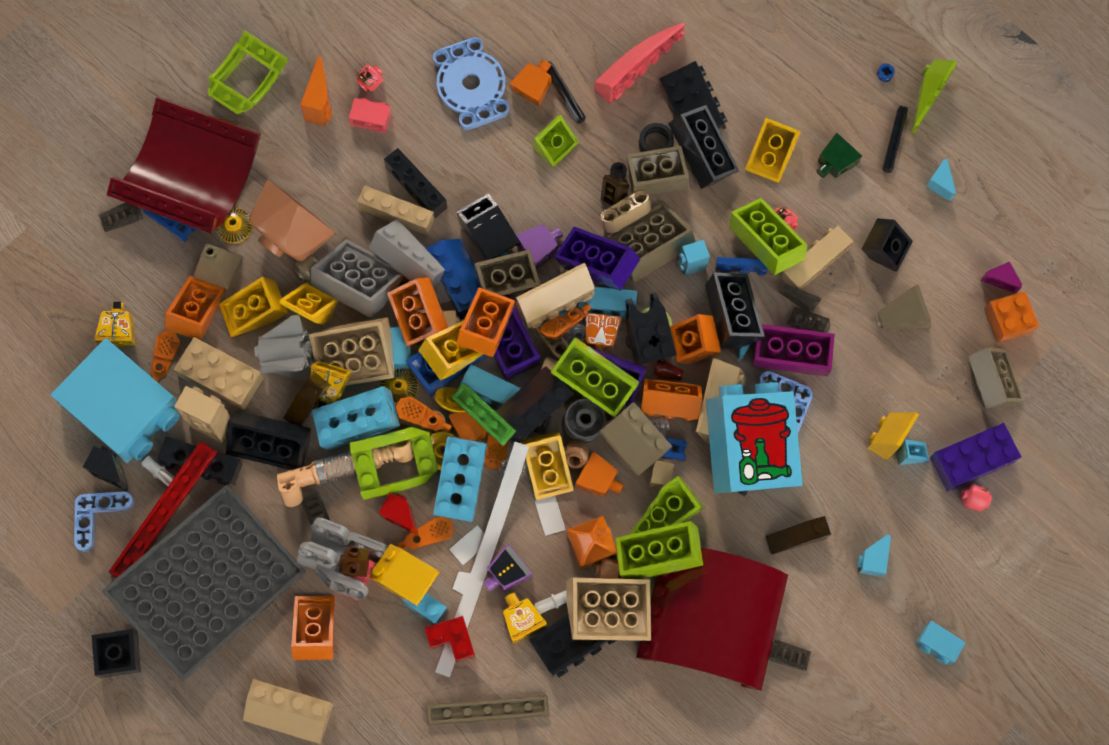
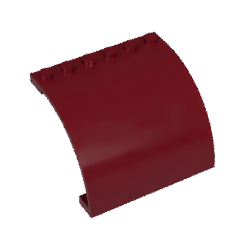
(189, 167)
(717, 617)

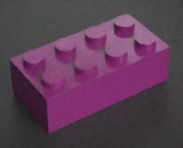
(794, 350)

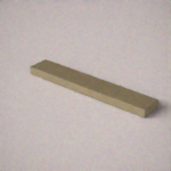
(487, 710)

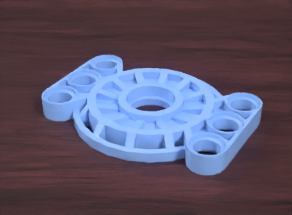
(473, 101)

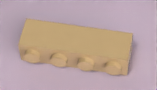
(393, 208)
(818, 258)

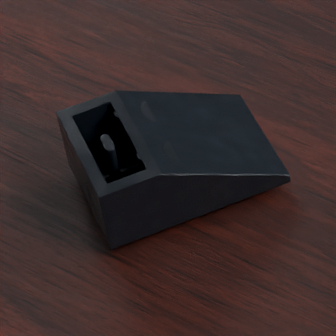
(487, 227)

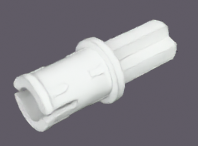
(157, 470)
(551, 602)

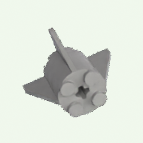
(286, 350)

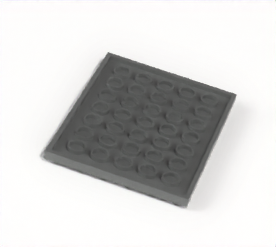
(204, 582)

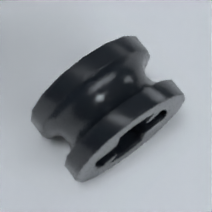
(618, 165)

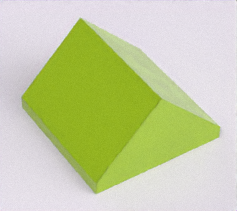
(555, 141)

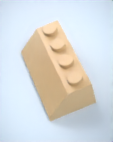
(555, 296)
(720, 375)
(287, 711)

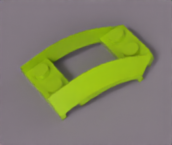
(261, 52)
(366, 467)

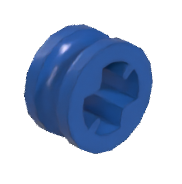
(880, 74)

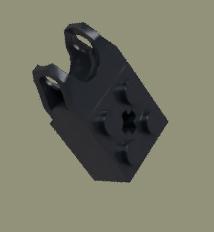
(649, 325)

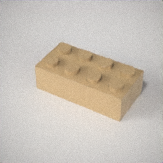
(218, 373)
(203, 413)

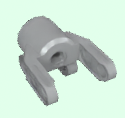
(324, 552)

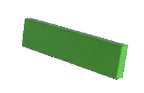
(483, 414)

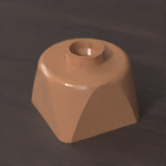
(287, 224)

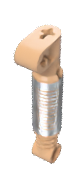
(292, 481)

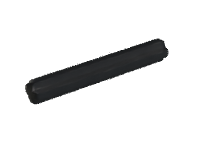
(566, 95)
(895, 139)

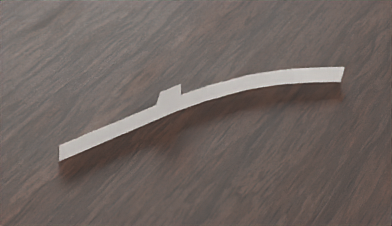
(471, 583)

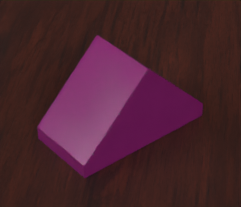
(1003, 277)

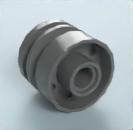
(585, 409)

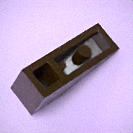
(613, 189)
(306, 399)
(799, 535)

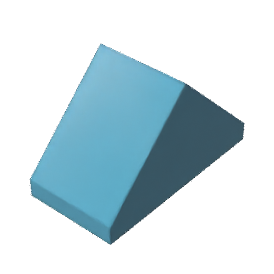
(942, 181)
(912, 452)

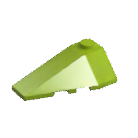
(931, 85)
(672, 506)

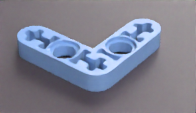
(802, 404)
(89, 512)

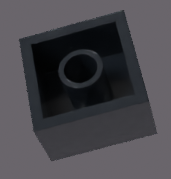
(116, 653)

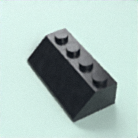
(703, 146)
(734, 310)
(534, 403)
(267, 440)

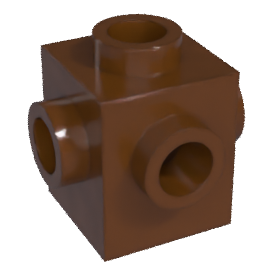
(355, 562)

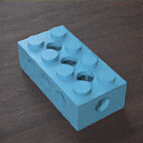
(345, 412)
(448, 485)

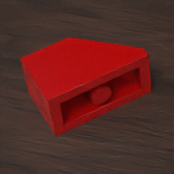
(399, 512)

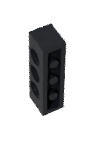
(415, 182)
(172, 448)

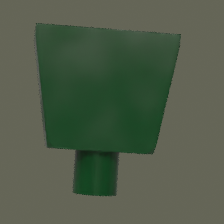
(837, 157)

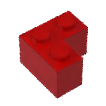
(453, 633)

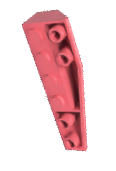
(636, 63)

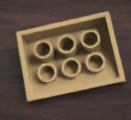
(357, 347)
(609, 609)

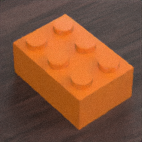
(417, 310)
(485, 322)
(671, 399)

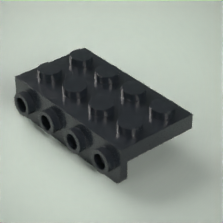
(689, 91)
(559, 650)

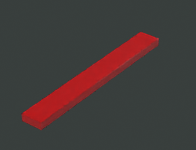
(165, 508)

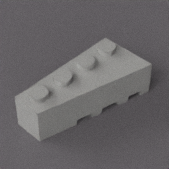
(405, 253)

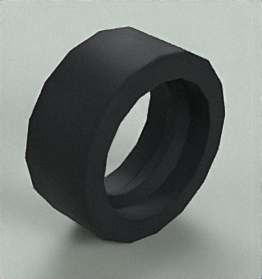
(655, 128)

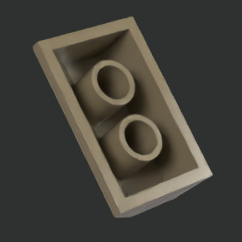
(658, 170)
(507, 273)
(995, 378)
(635, 439)

